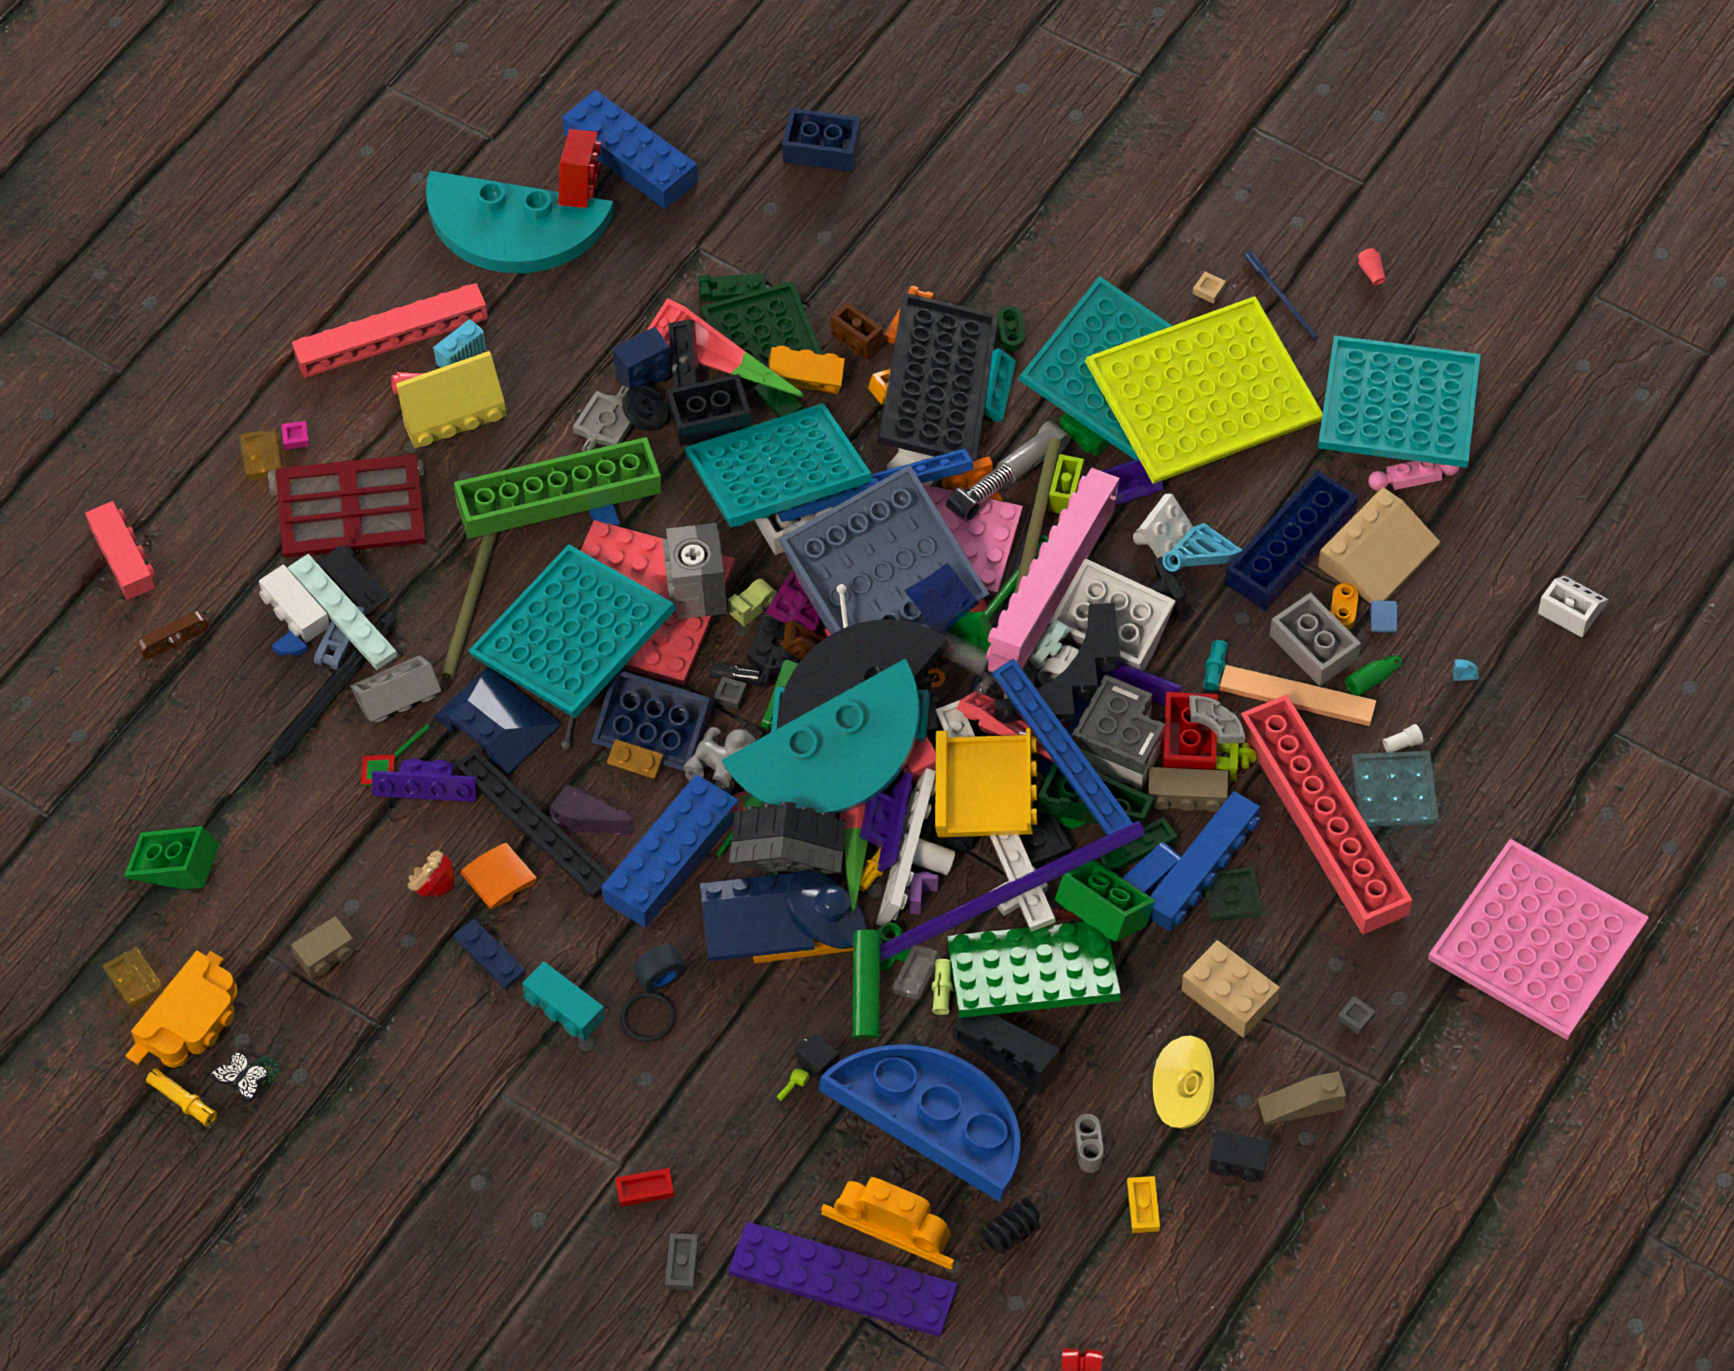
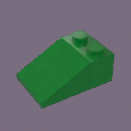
(173, 857)

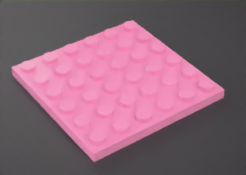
(1538, 939)

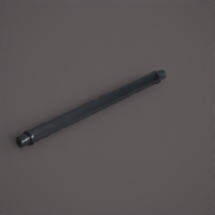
(324, 697)

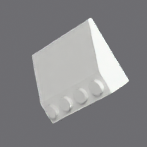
(1139, 611)

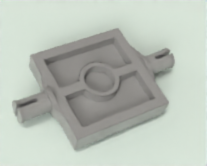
(603, 420)

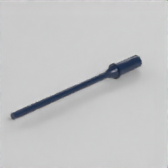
(1262, 271)

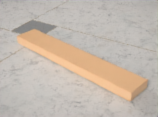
(1302, 695)

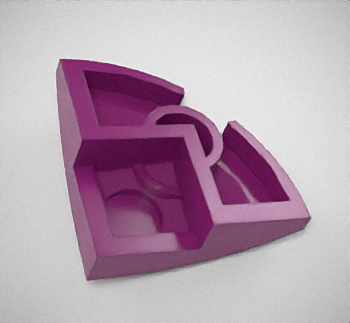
(793, 604)

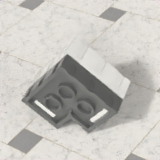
(1119, 733)

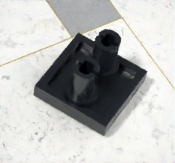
(1168, 586)

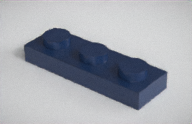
(489, 954)

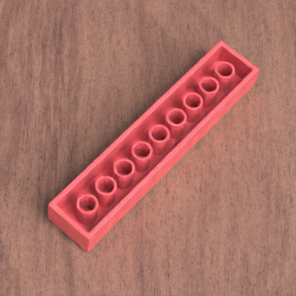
(1325, 815)

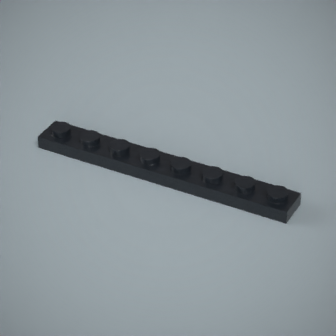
(534, 823)

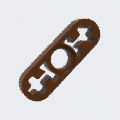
(163, 638)

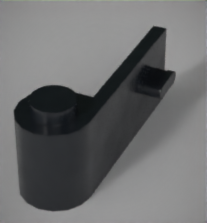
(353, 579)

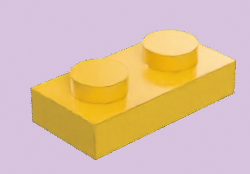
(1143, 1204)

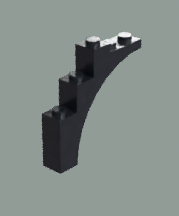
(1079, 680)

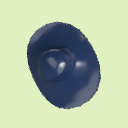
(824, 909)

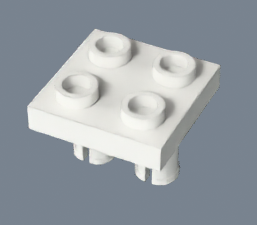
(1163, 526)

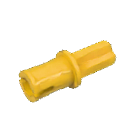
(870, 872)

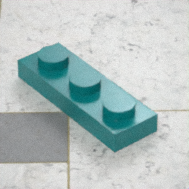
(998, 385)

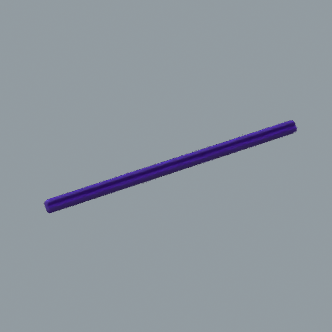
(1011, 890)

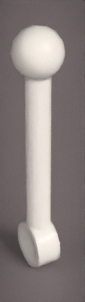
(841, 589)

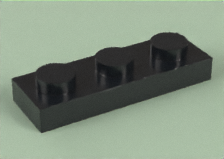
(684, 353)

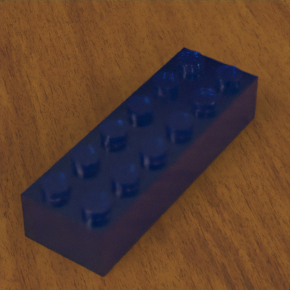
(1291, 540)

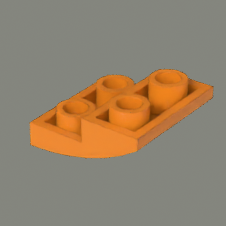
(498, 875)

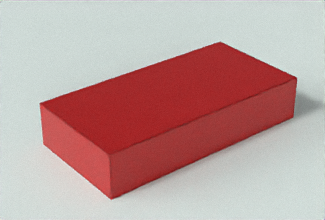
(644, 1187)

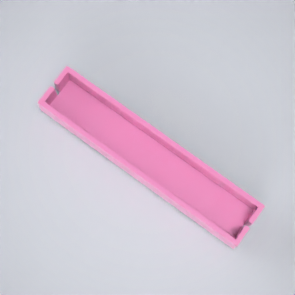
(1053, 571)

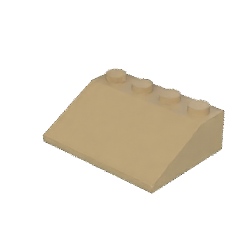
(1378, 547)

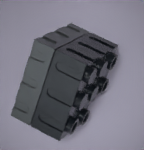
(787, 839)

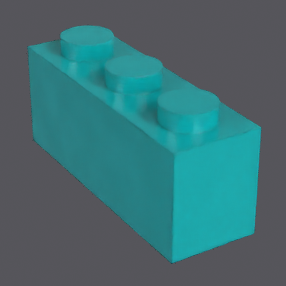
(563, 1001)

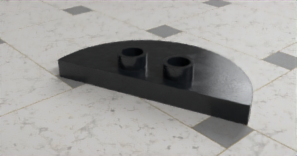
(855, 656)

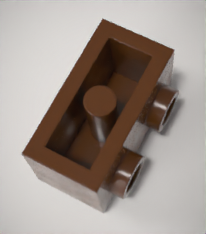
(856, 331)

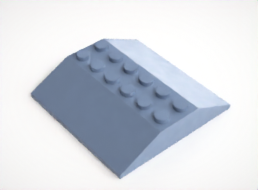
(877, 550)

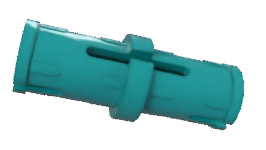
(1215, 665)

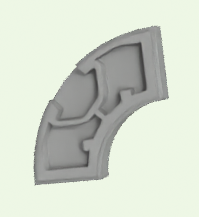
(1217, 718)

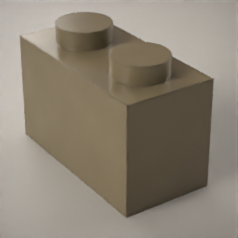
(323, 948)

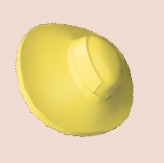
(1183, 1082)

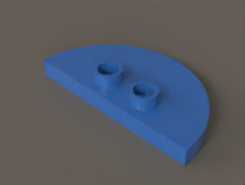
(934, 1107)

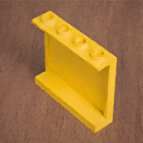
(985, 785)

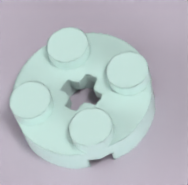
(1049, 643)

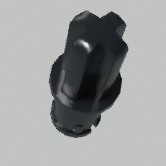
(737, 673)

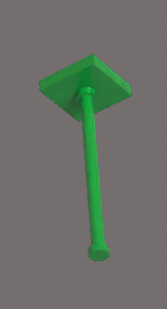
(975, 625)

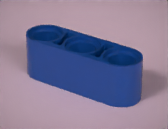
(1152, 869)

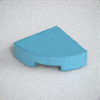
(1464, 670)

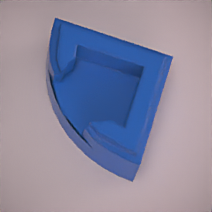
(605, 514)
(289, 645)

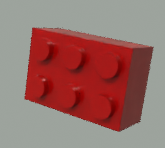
(579, 168)
(1187, 742)

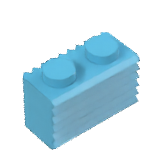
(460, 344)

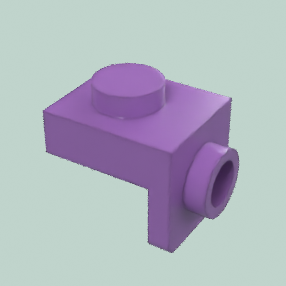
(920, 882)

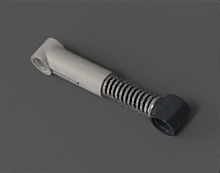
(968, 502)

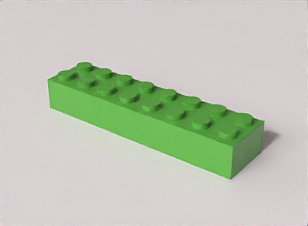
(557, 487)

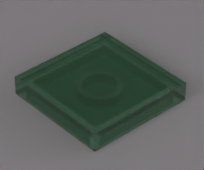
(1233, 895)

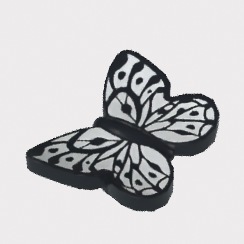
(240, 1075)

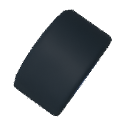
(659, 967)

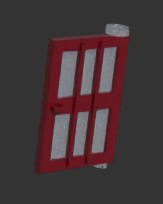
(349, 505)

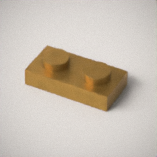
(635, 759)

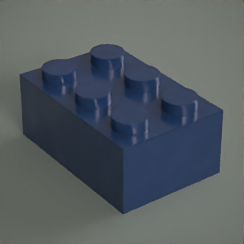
(821, 139)

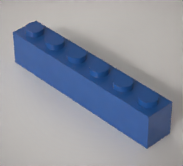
(1202, 859)

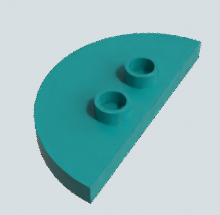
(510, 224)
(838, 750)

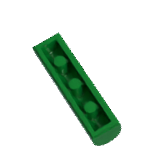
(866, 984)

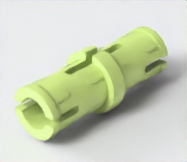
(942, 987)

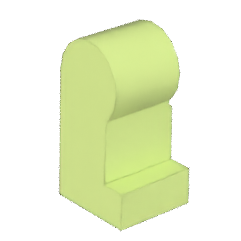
(751, 601)

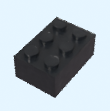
(708, 409)

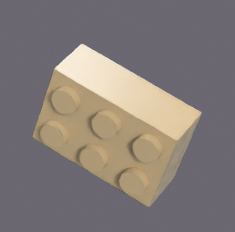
(1230, 988)

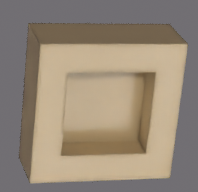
(1209, 287)

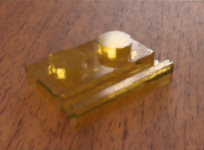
(260, 453)
(132, 977)

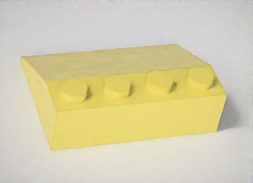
(451, 400)

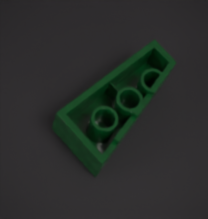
(1061, 800)

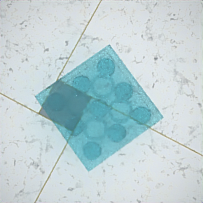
(1395, 788)

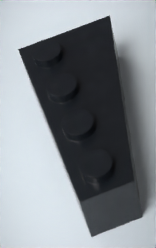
(1010, 1049)

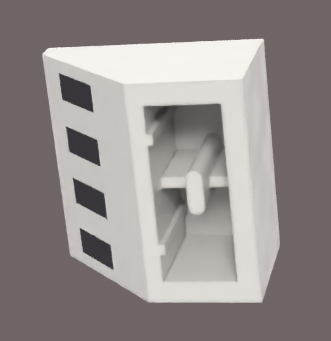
(1571, 605)

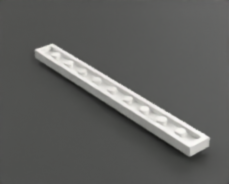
(1008, 847)

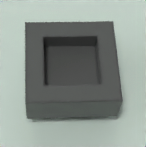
(730, 692)
(1356, 1015)

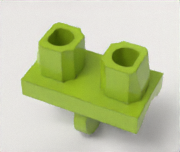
(1243, 755)

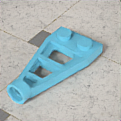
(1192, 549)

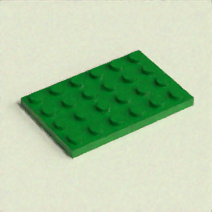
(1032, 969)

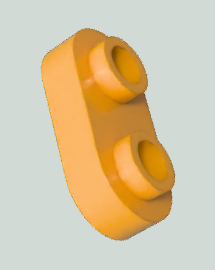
(1345, 604)

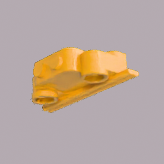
(187, 1013)
(894, 1218)

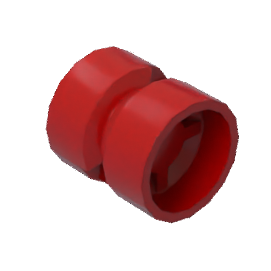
(1075, 1361)

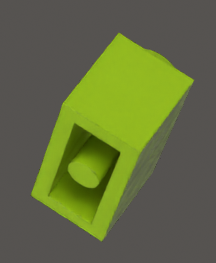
(1064, 482)

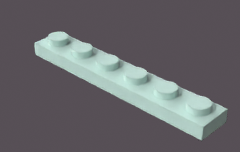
(343, 612)

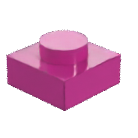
(295, 435)

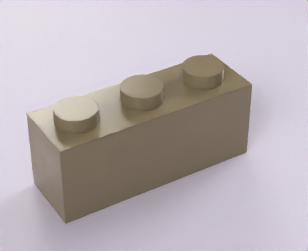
(1187, 788)

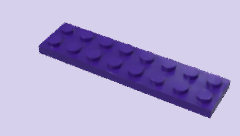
(843, 1279)

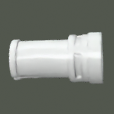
(1409, 737)

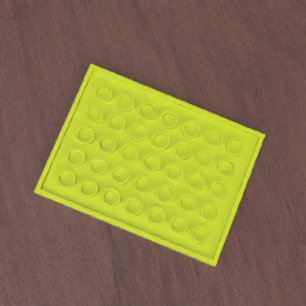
(1204, 389)

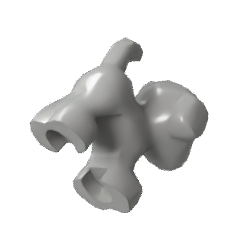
(710, 755)

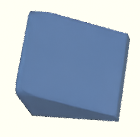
(1383, 616)

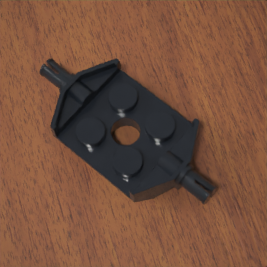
(763, 653)

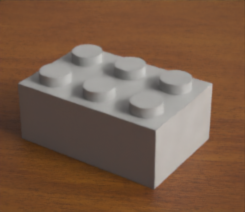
(1315, 639)

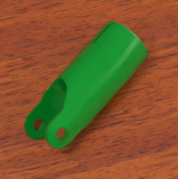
(1371, 675)

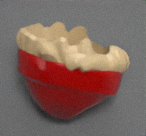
(434, 878)

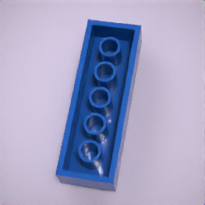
(634, 150)
(670, 851)

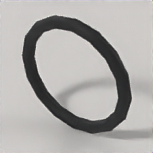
(647, 1038)

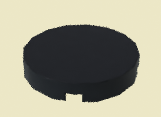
(645, 408)

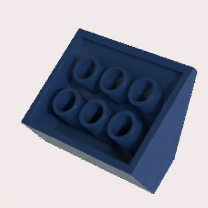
(653, 718)
(751, 918)

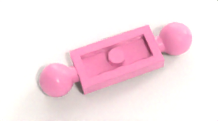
(1410, 474)

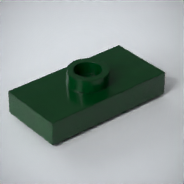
(778, 401)

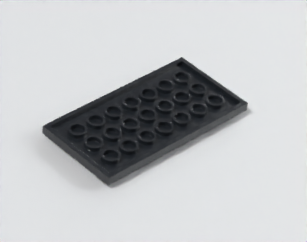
(937, 377)

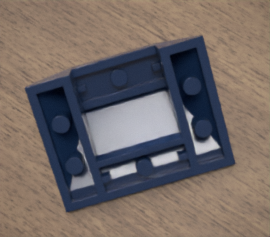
(499, 720)

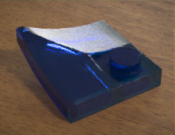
(942, 598)

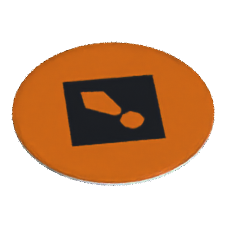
(937, 677)

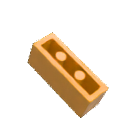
(807, 369)

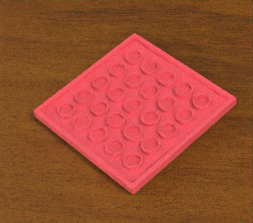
(640, 557)

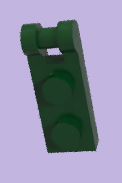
(729, 286)

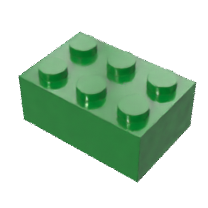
(1104, 900)

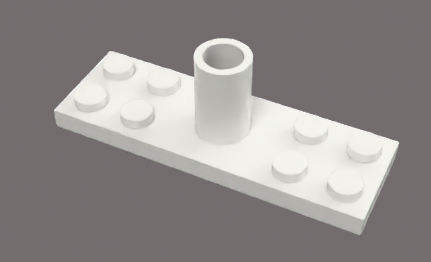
(913, 850)

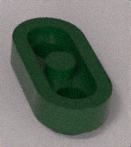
(1011, 330)

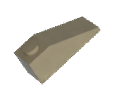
(1304, 1099)

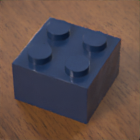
(643, 360)

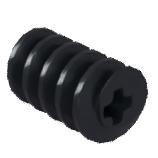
(1011, 1226)

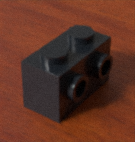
(1239, 1156)

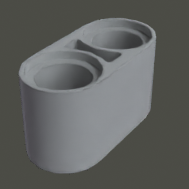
(1089, 1143)

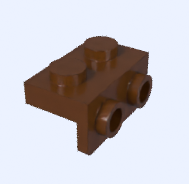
(799, 639)

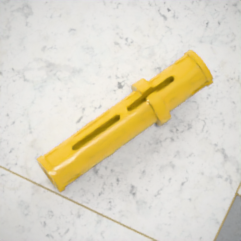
(189, 1103)

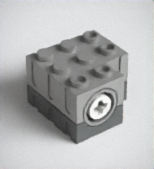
(695, 571)

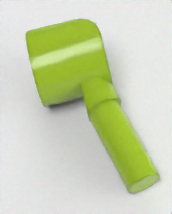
(798, 1077)

